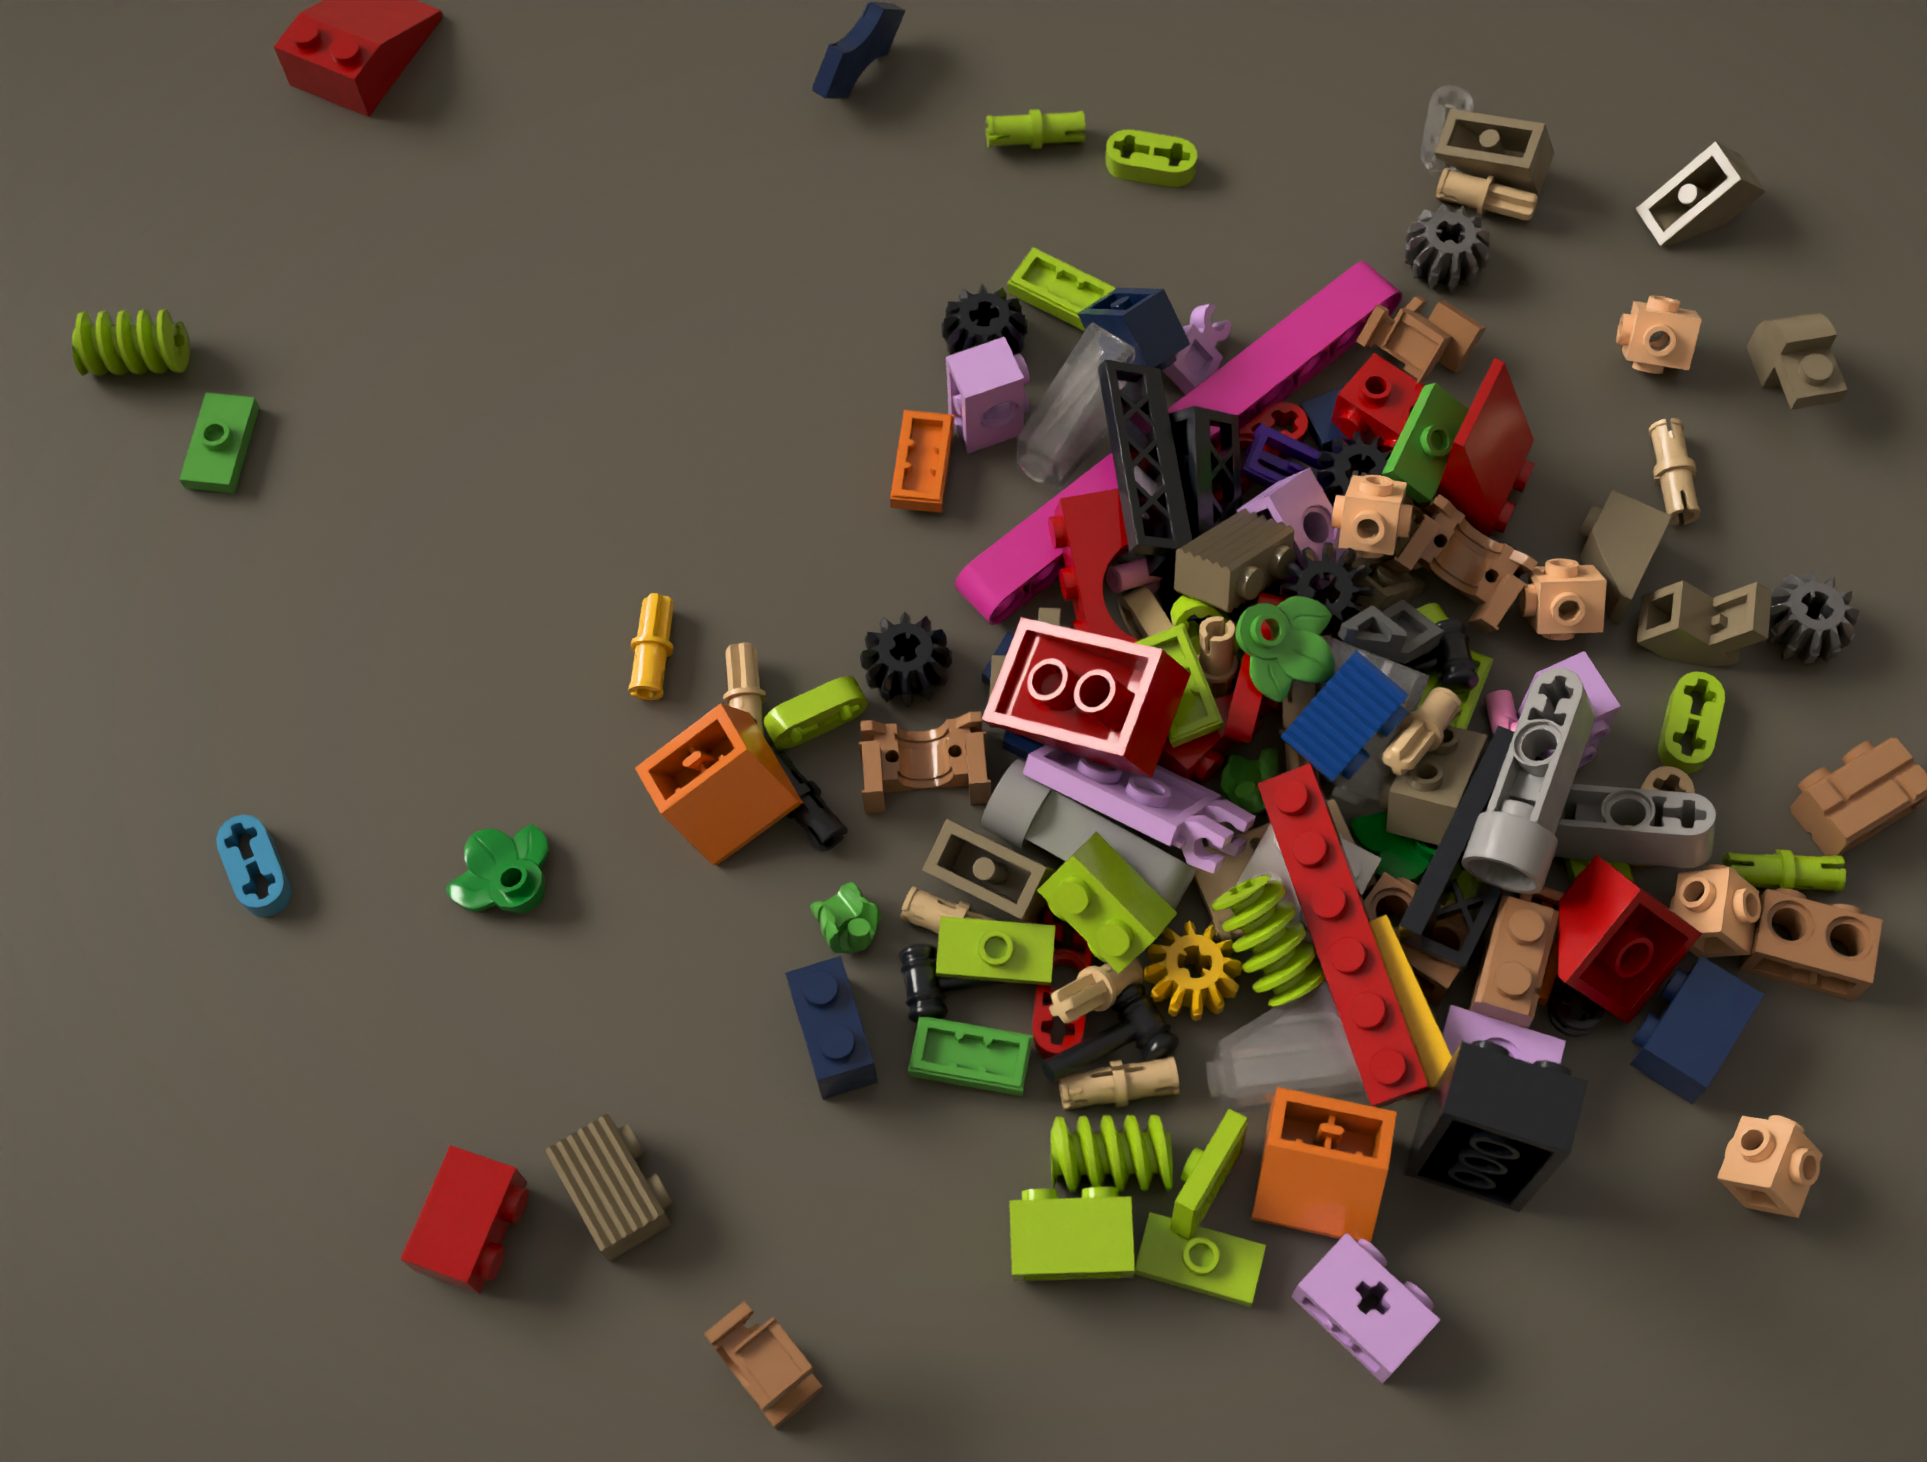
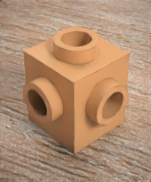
(1671, 348)
(1372, 515)
(1564, 599)
(1720, 908)
(1770, 1165)

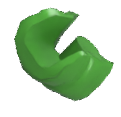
(1241, 779)
(847, 919)

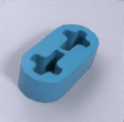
(242, 870)

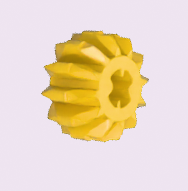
(1210, 961)

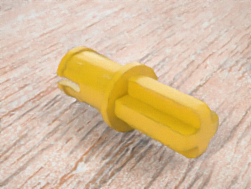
(651, 647)

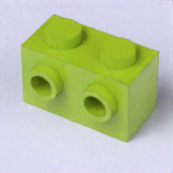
(1107, 903)
(1071, 1235)

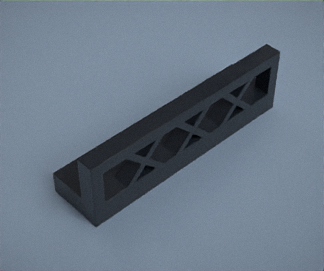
(1145, 463)
(1198, 467)
(1446, 866)

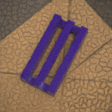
(1265, 477)

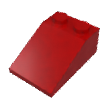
(354, 48)
(1489, 455)
(1088, 695)

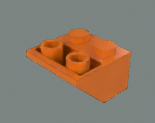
(719, 783)
(1323, 1165)

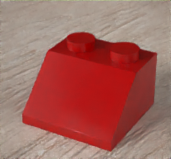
(1617, 939)

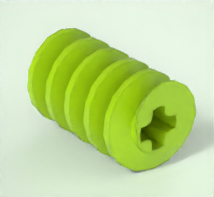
(128, 344)
(1272, 938)
(1111, 1152)

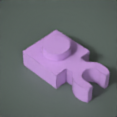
(1201, 357)

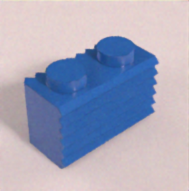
(1346, 717)

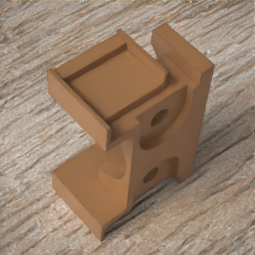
(1421, 341)
(1464, 561)
(923, 759)
(765, 1364)

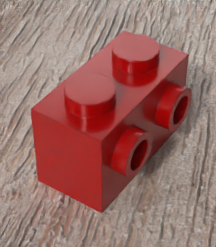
(1376, 402)
(466, 1220)

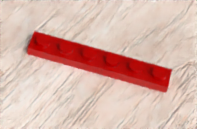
(1344, 937)

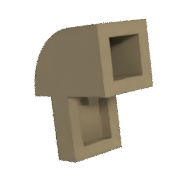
(1799, 358)
(1700, 629)

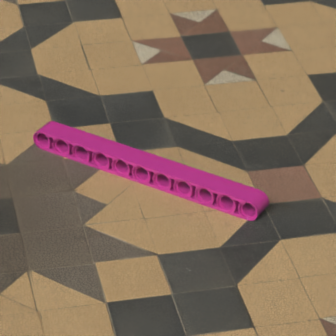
(1259, 376)

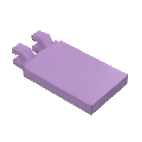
(1159, 806)

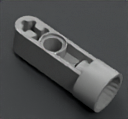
(1032, 812)
(1666, 827)
(1516, 840)

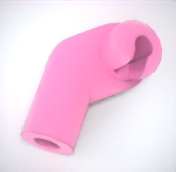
(1131, 576)
(1501, 710)

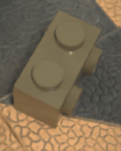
(1429, 795)

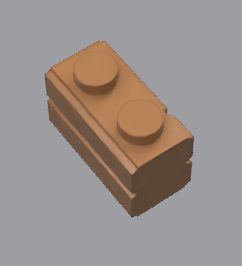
(1860, 797)
(1514, 961)

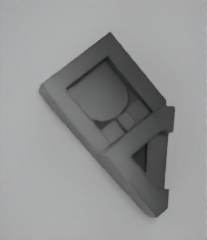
(1395, 633)

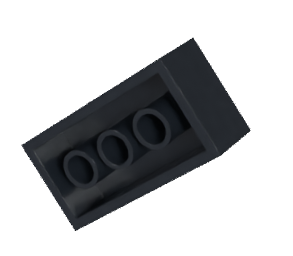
(1496, 1125)

